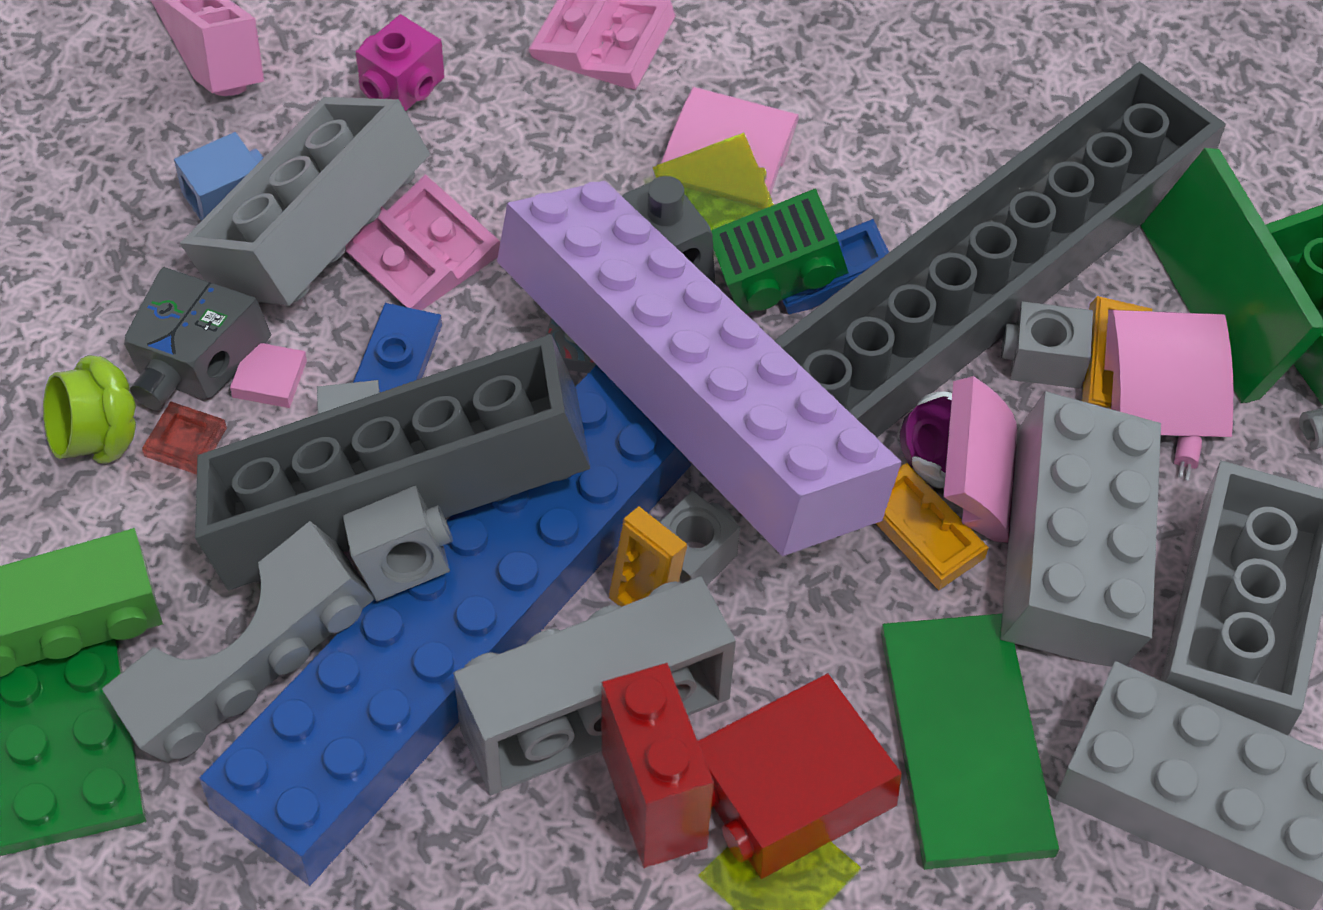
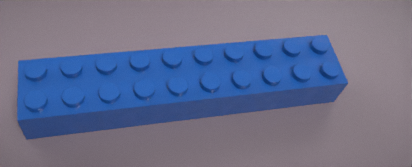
(386, 685)

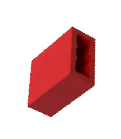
(656, 764)
(797, 776)

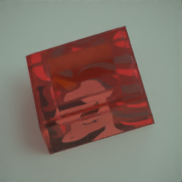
(182, 436)

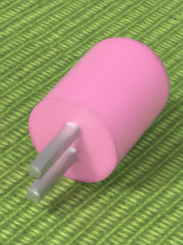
(1188, 454)

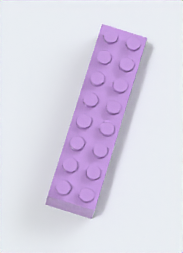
(698, 367)

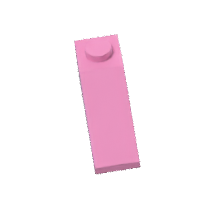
(215, 42)

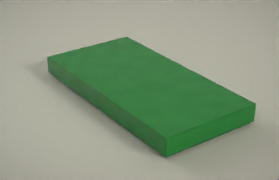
(1233, 267)
(967, 743)

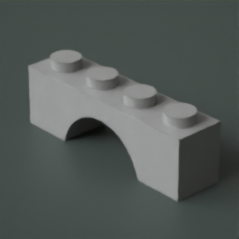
(304, 598)

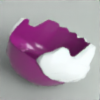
(926, 437)

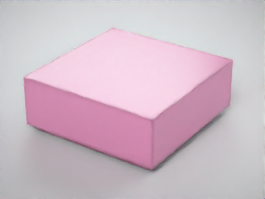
(269, 375)

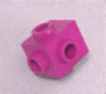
(400, 62)

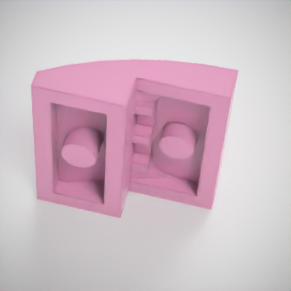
(578, 28)
(716, 117)
(423, 246)
(1172, 370)
(981, 458)

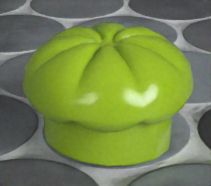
(89, 411)

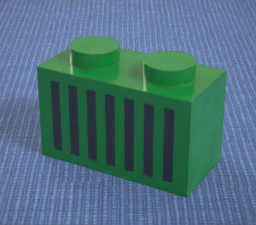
(778, 252)

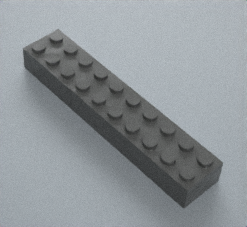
(1003, 243)

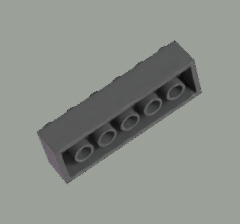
(453, 434)

